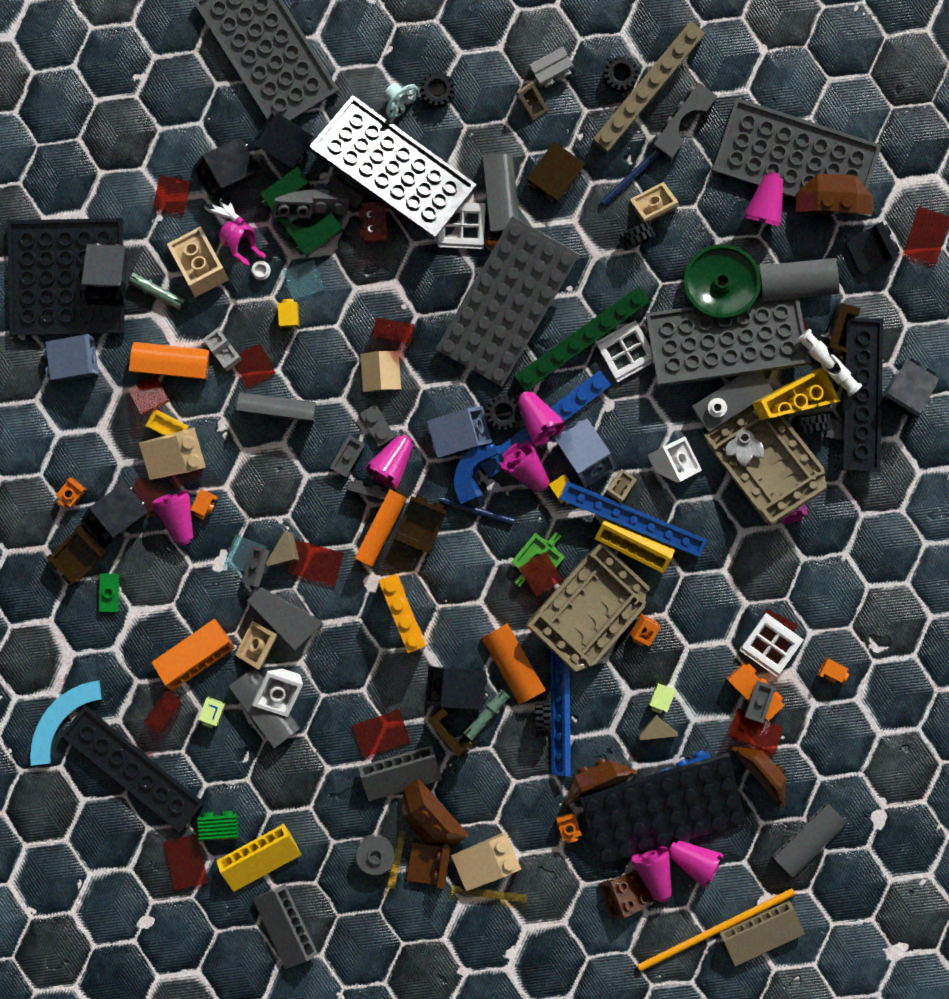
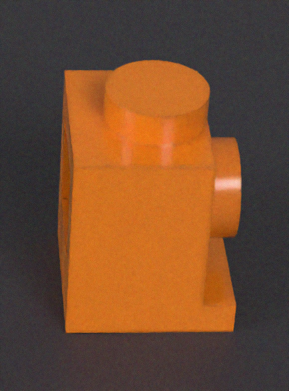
(77, 492)
(203, 504)
(648, 635)
(833, 671)
(568, 820)

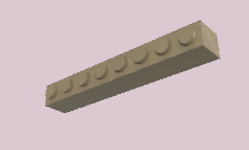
(648, 87)

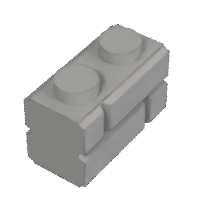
(551, 67)

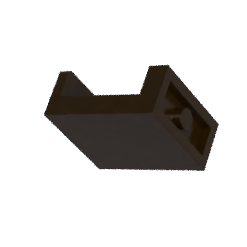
(555, 173)
(841, 312)
(421, 523)
(77, 555)
(435, 721)

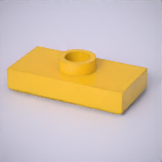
(164, 423)

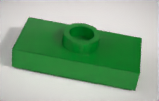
(109, 592)

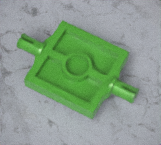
(535, 547)

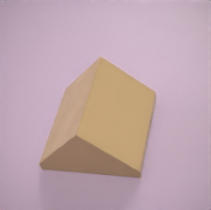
(654, 203)
(380, 371)
(256, 645)

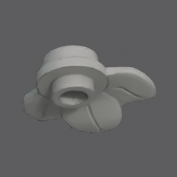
(745, 449)

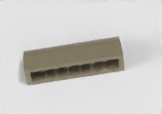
(762, 933)

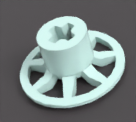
(397, 97)

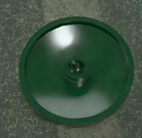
(722, 281)

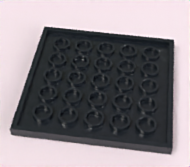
(48, 273)

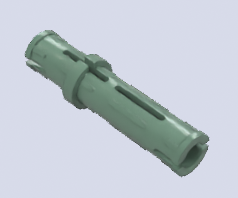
(156, 291)
(485, 716)

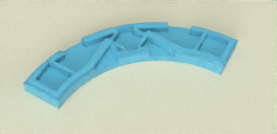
(55, 715)

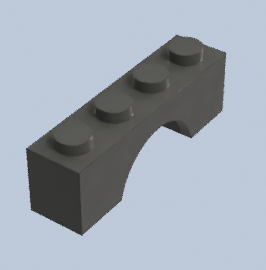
(698, 102)

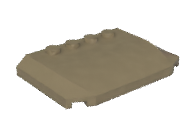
(786, 474)
(590, 608)

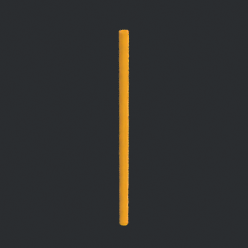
(716, 929)

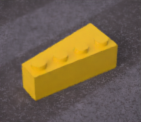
(801, 394)

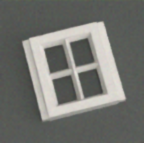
(465, 243)
(617, 336)
(781, 631)

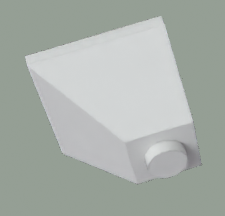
(675, 460)
(278, 691)

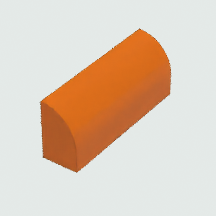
(169, 360)
(381, 528)
(193, 655)
(513, 664)

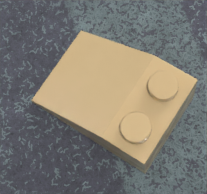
(197, 261)
(172, 454)
(486, 861)

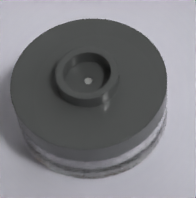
(375, 854)

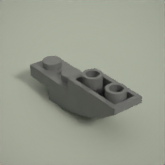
(303, 203)

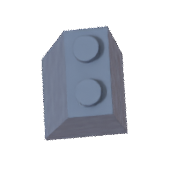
(71, 358)
(459, 431)
(586, 452)

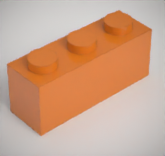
(744, 681)

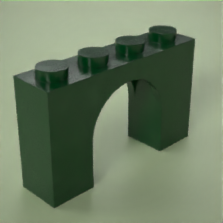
(307, 239)

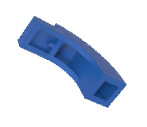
(467, 469)

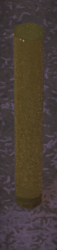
(398, 854)

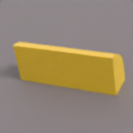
(635, 545)
(258, 857)

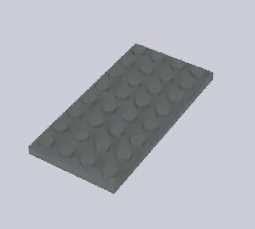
(269, 54)
(797, 149)
(507, 301)
(701, 348)

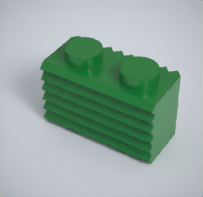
(218, 826)

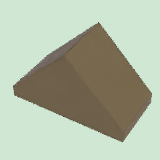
(531, 100)
(620, 486)
(284, 552)
(656, 729)

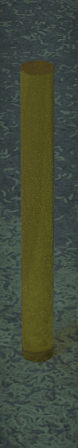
(490, 894)

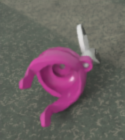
(234, 229)

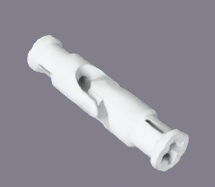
(820, 353)

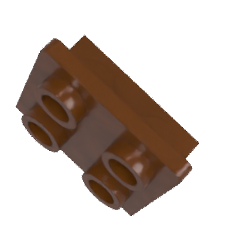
(428, 864)
(625, 895)

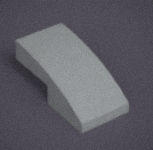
(222, 349)

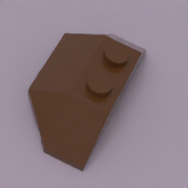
(834, 195)
(764, 771)
(597, 777)
(429, 816)

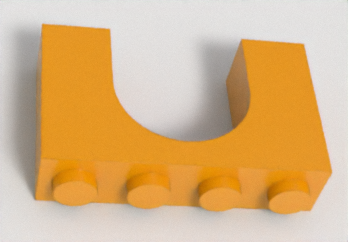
(402, 613)

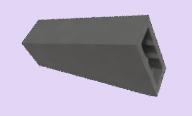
(287, 619)

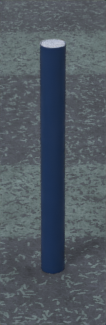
(628, 179)
(476, 510)

